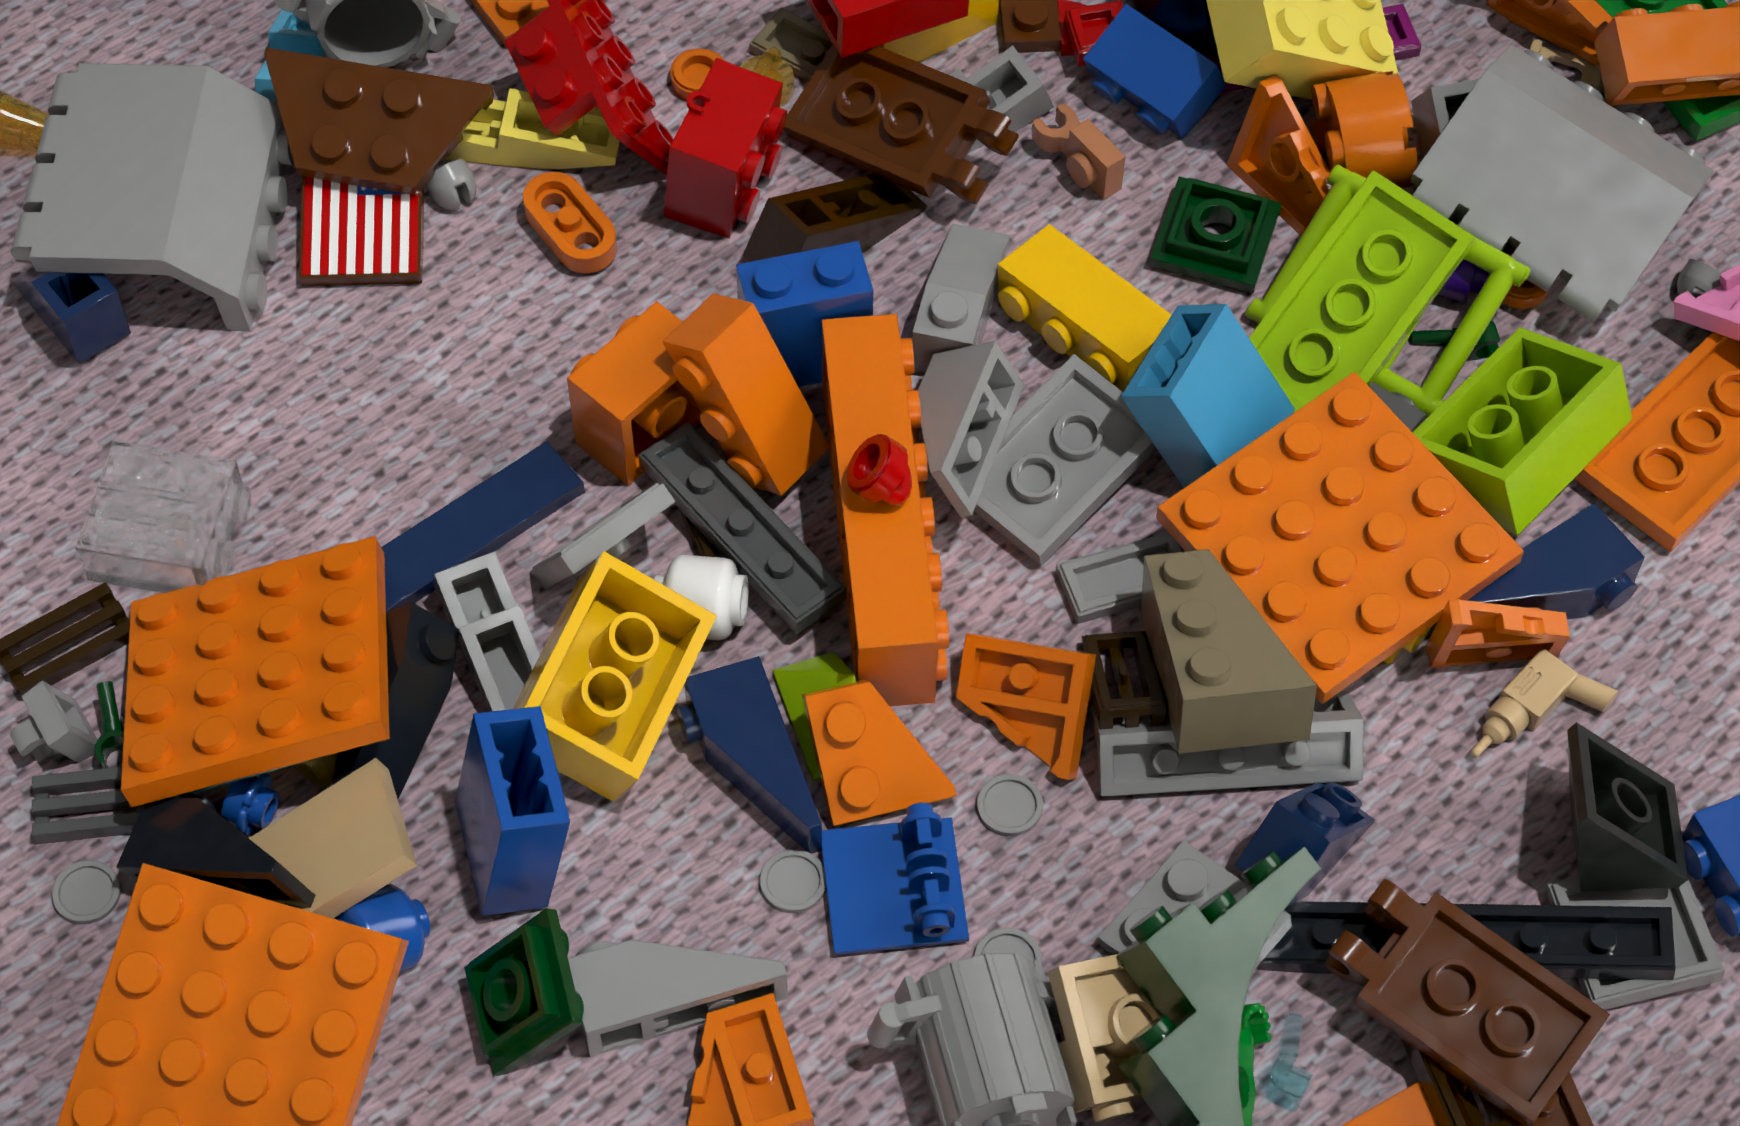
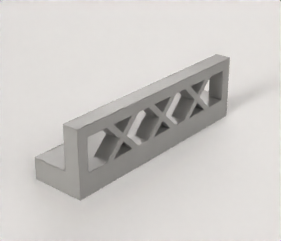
(1148, 760)

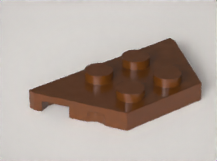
(370, 120)

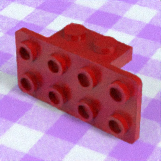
(578, 64)

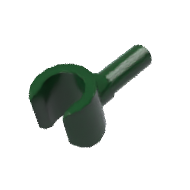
(1484, 348)
(112, 727)

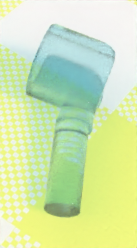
(1288, 1081)

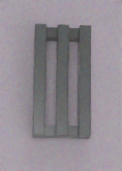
(83, 828)

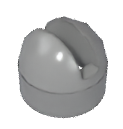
(446, 180)
(1697, 276)

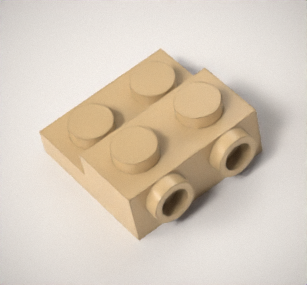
(1099, 1018)

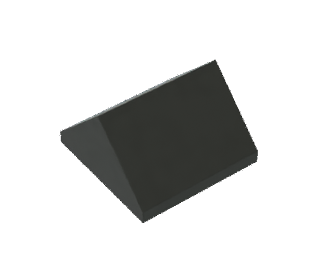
(1622, 819)

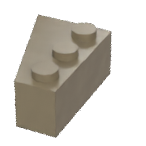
(1219, 659)

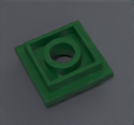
(1225, 258)
(524, 993)

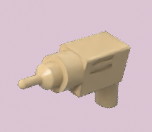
(1535, 695)

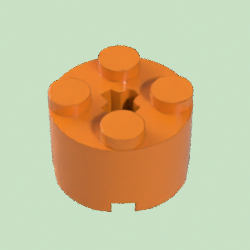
(1365, 125)

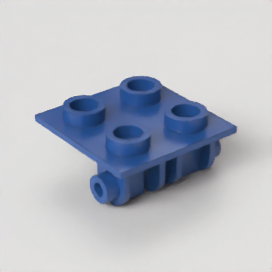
(894, 884)

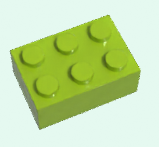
(1527, 424)

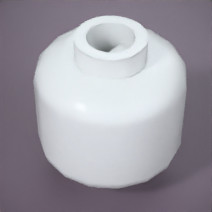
(712, 585)

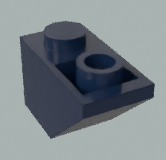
(77, 308)
(1318, 817)

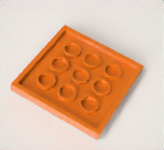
(1342, 533)
(256, 672)
(231, 1012)

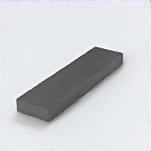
(743, 528)

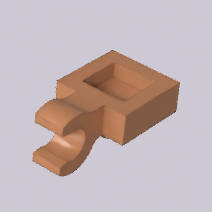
(1090, 154)

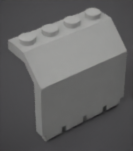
(159, 179)
(1560, 180)

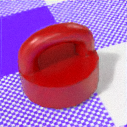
(880, 471)

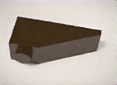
(832, 215)

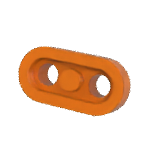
(573, 225)

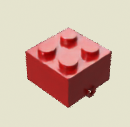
(724, 149)

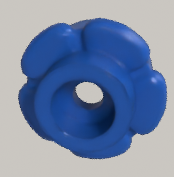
(250, 803)

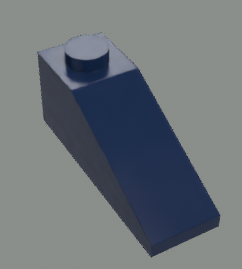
(1571, 569)
(749, 745)

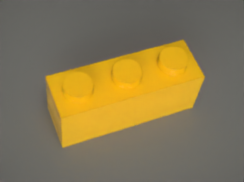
(1079, 305)

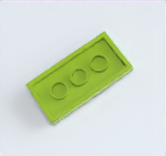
(1359, 291)

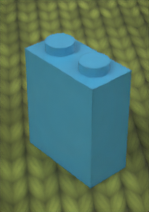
(1204, 391)

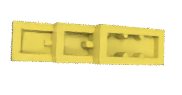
(516, 137)

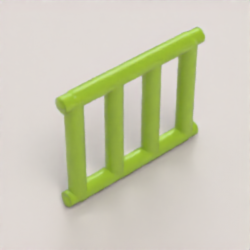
(1503, 274)

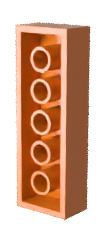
(884, 548)

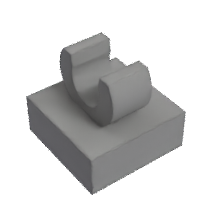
(55, 726)

